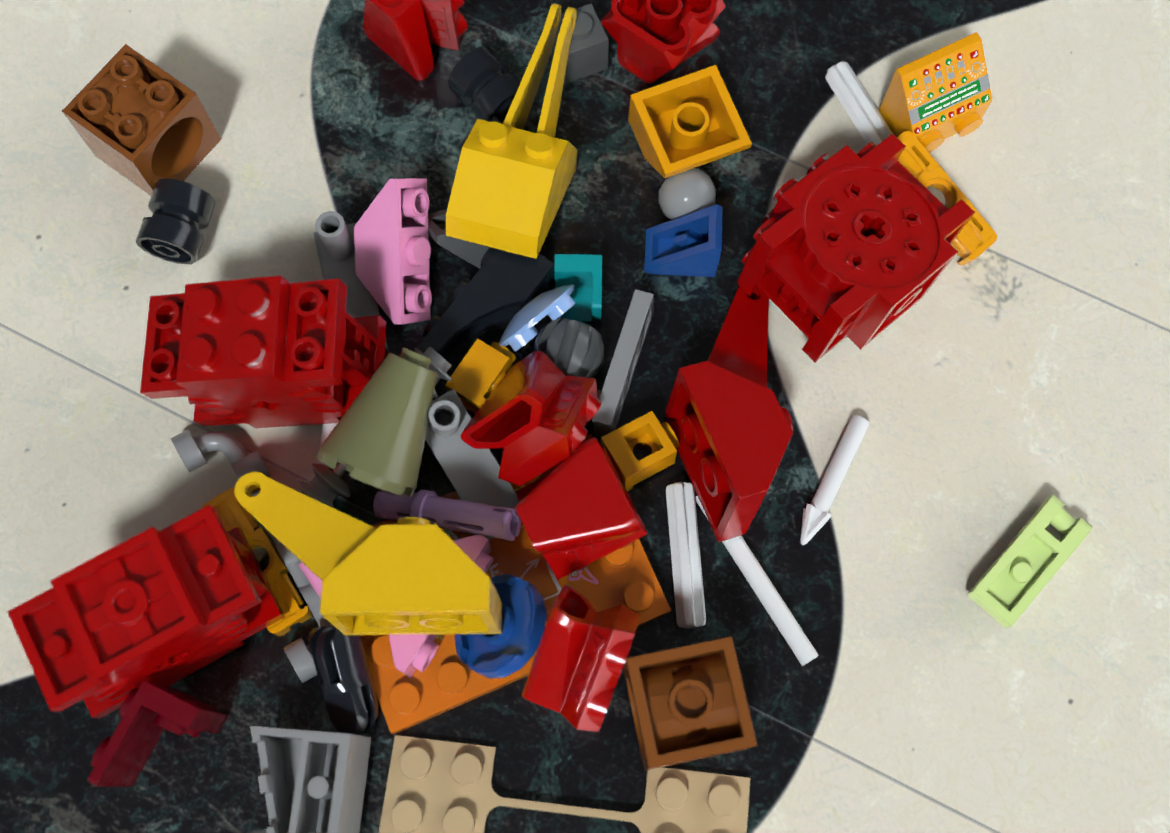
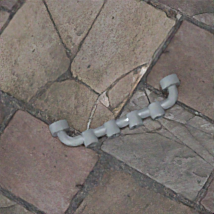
(191, 453)

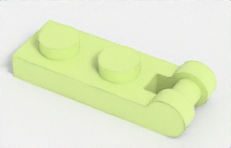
(1029, 562)

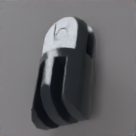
(344, 679)

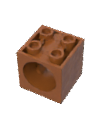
(142, 121)
(688, 703)

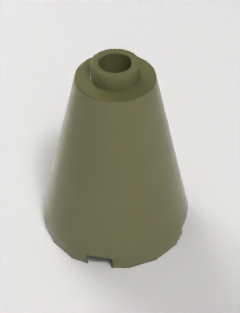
(386, 425)

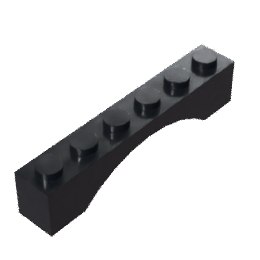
(486, 301)

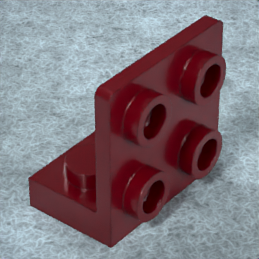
(144, 718)

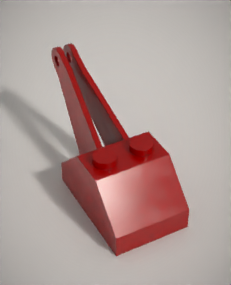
(730, 421)

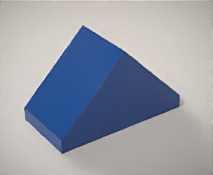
(686, 244)

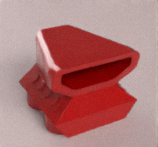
(410, 26)
(660, 33)
(534, 418)
(579, 511)
(580, 659)

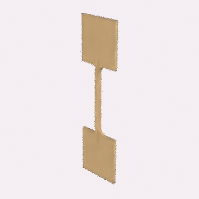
(450, 790)

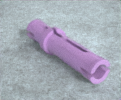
(450, 513)

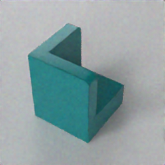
(586, 276)

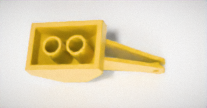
(516, 178)
(377, 578)

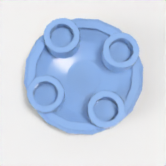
(521, 327)

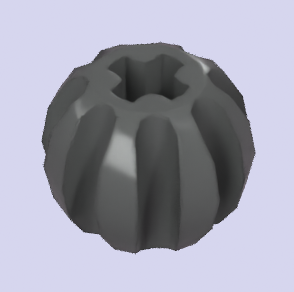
(572, 347)

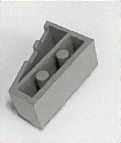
(312, 779)

